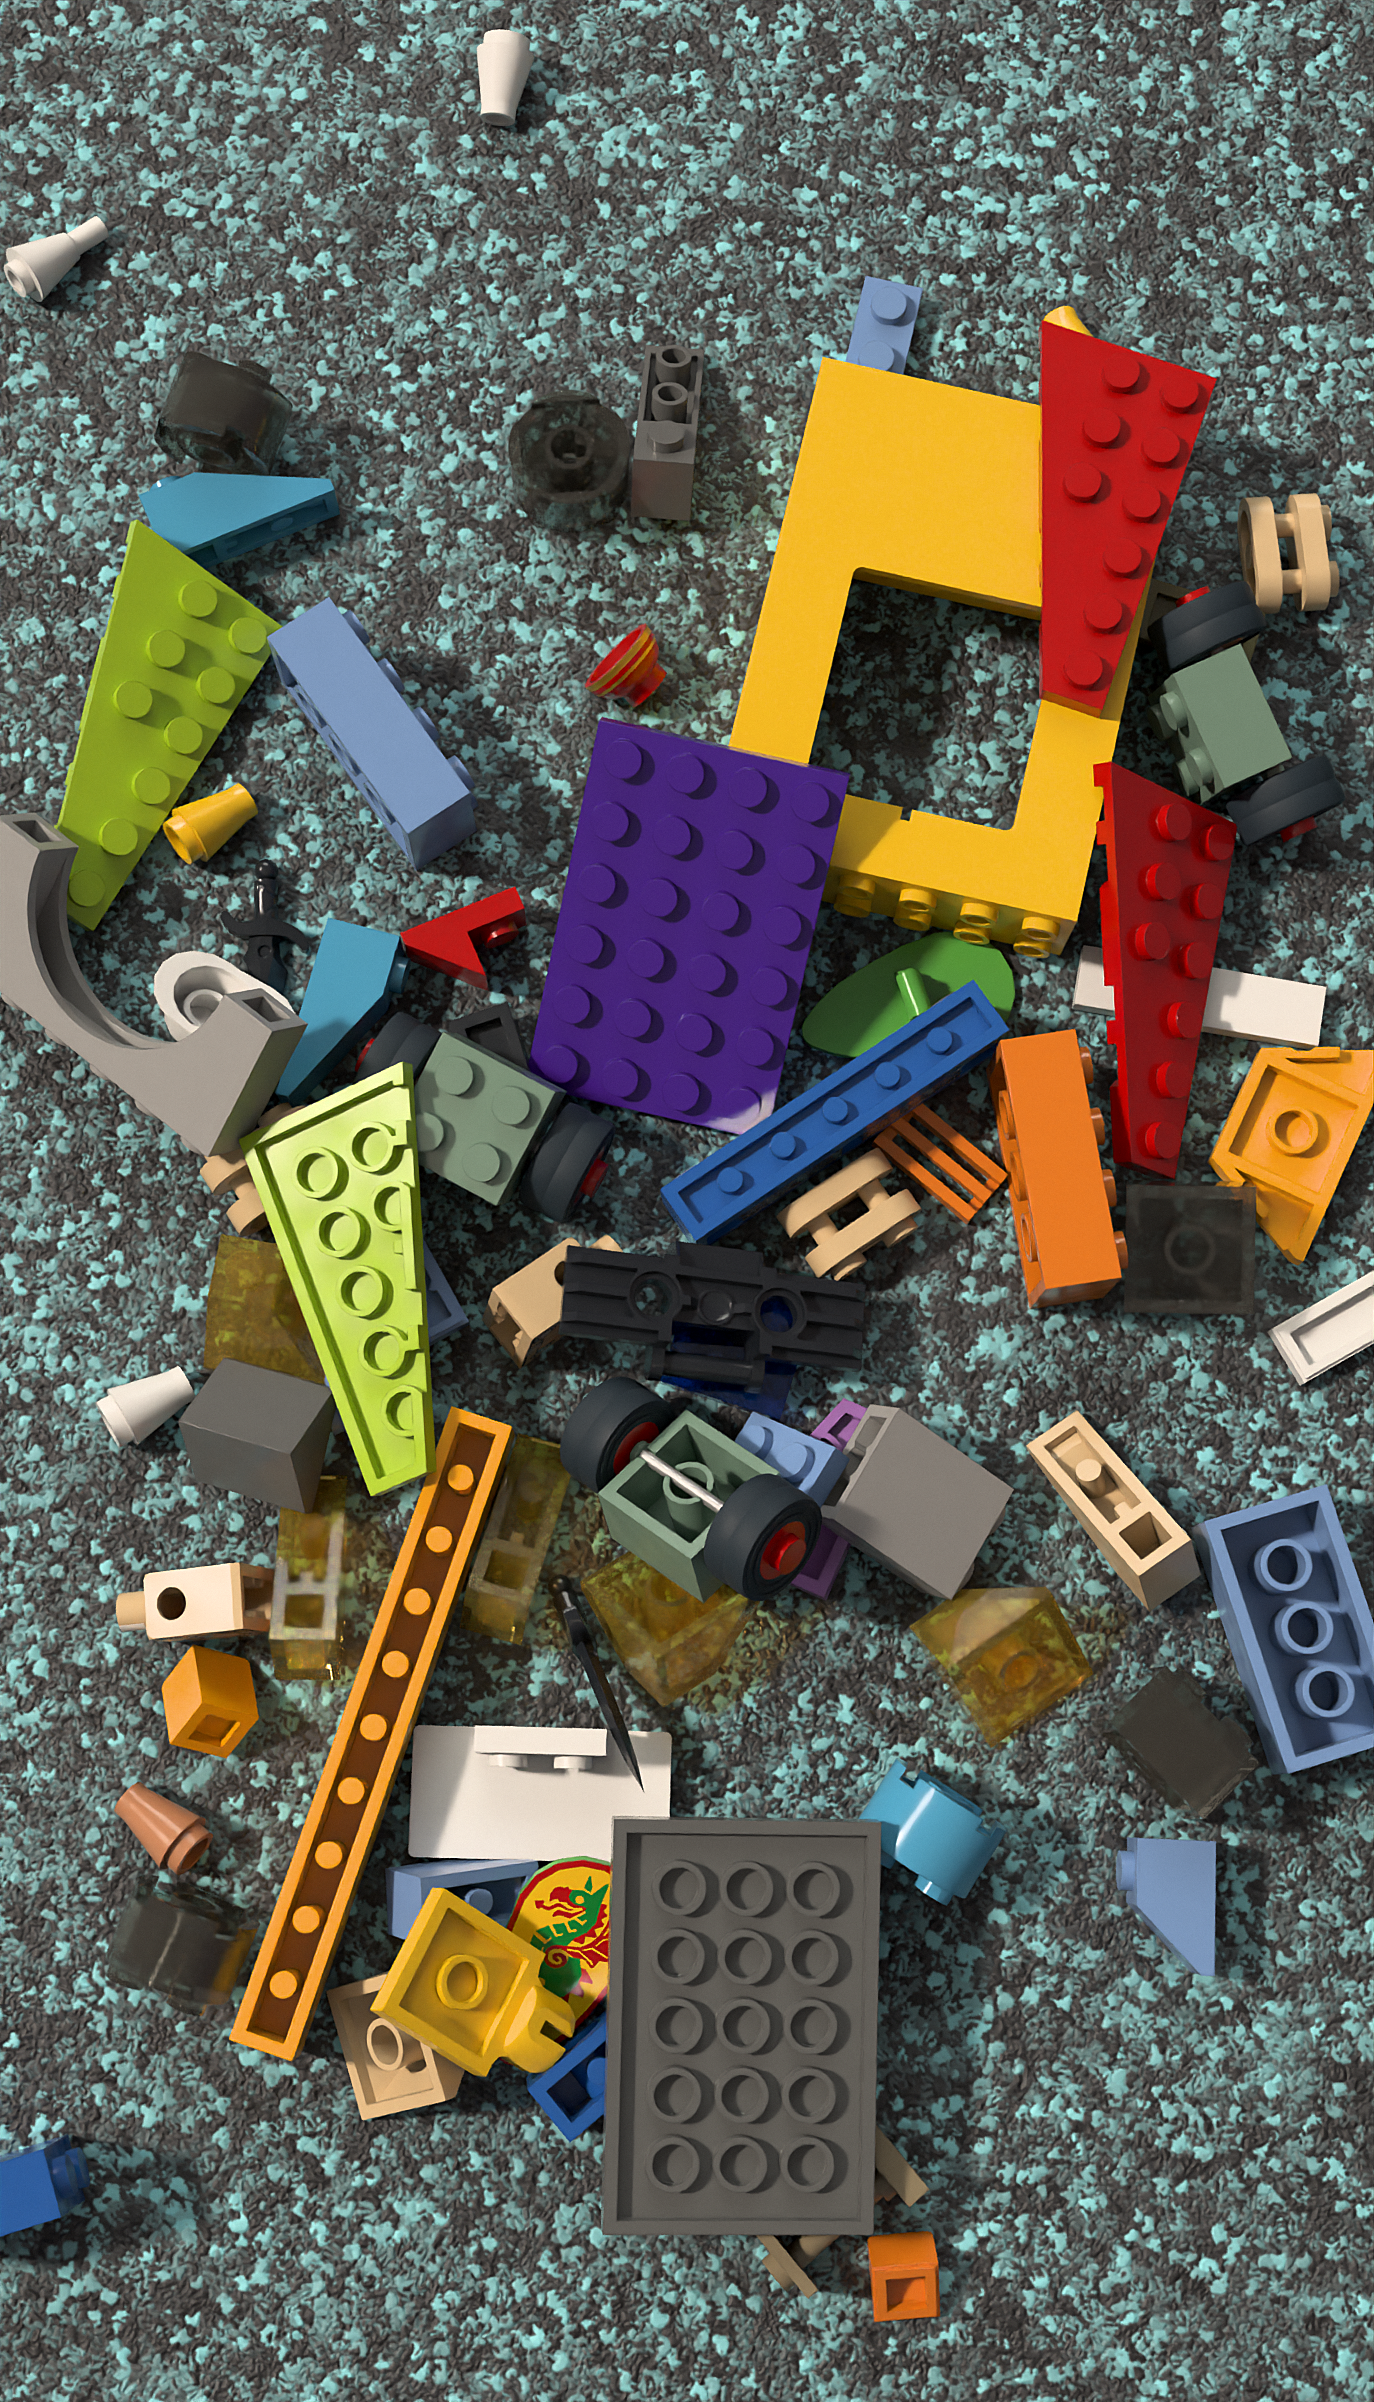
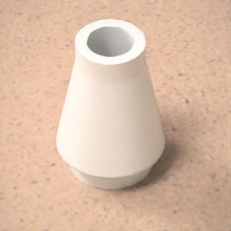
(503, 72)
(144, 1405)

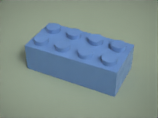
(374, 733)
(1295, 1626)

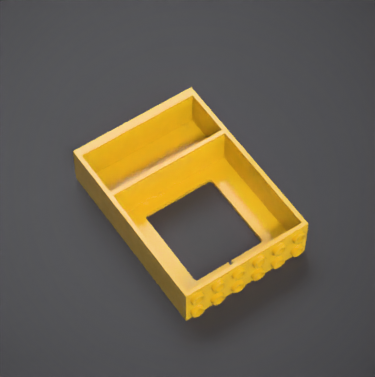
(940, 501)

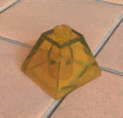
(256, 1312)
(661, 1629)
(1002, 1655)

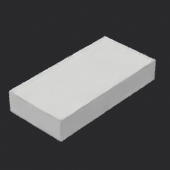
(1328, 1330)

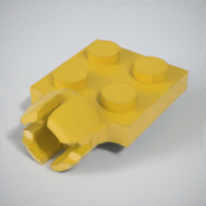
(472, 1991)

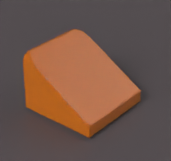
(904, 2276)

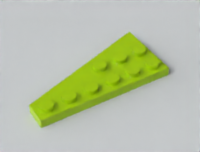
(157, 699)
(351, 1236)

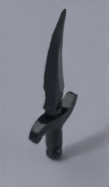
(266, 930)
(585, 1648)

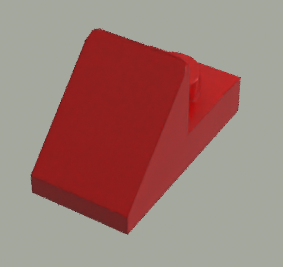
(450, 940)

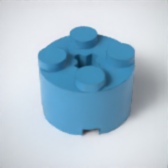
(932, 1832)

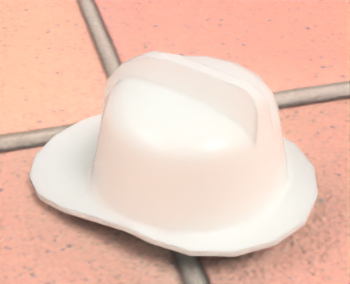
(193, 986)

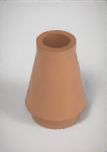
(165, 1829)

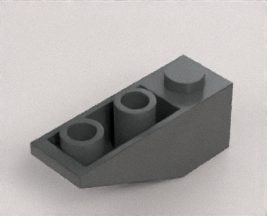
(667, 433)

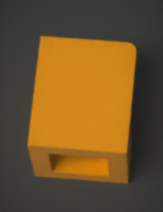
(209, 1701)

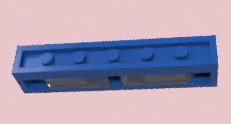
(835, 1116)

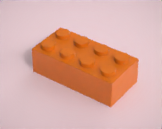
(1055, 1168)

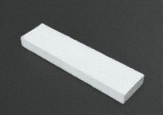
(1235, 1005)

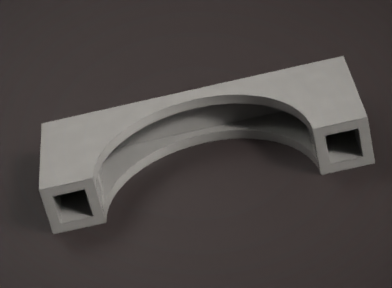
(201, 1086)

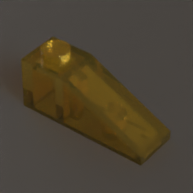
(517, 1542)
(311, 1586)

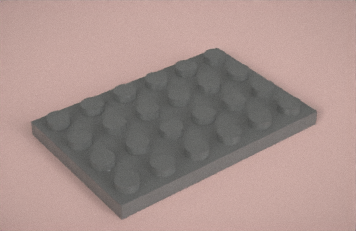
(741, 2026)

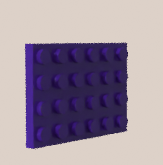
(685, 926)

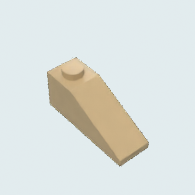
(1116, 1511)

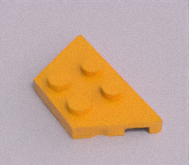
(1295, 1136)

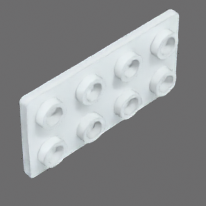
(529, 1790)

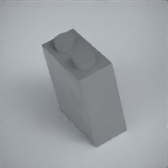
(914, 1502)

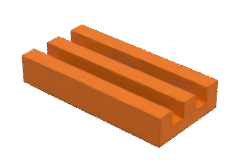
(924, 1178)

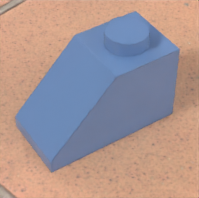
(483, 1884)
(1174, 1895)

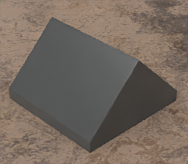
(260, 1433)

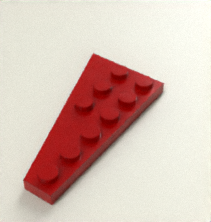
(1108, 476)
(1158, 954)

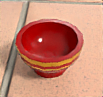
(629, 669)

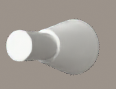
(41, 264)

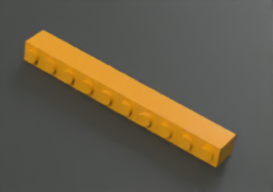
(372, 1736)

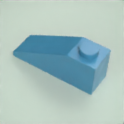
(230, 514)
(343, 1001)

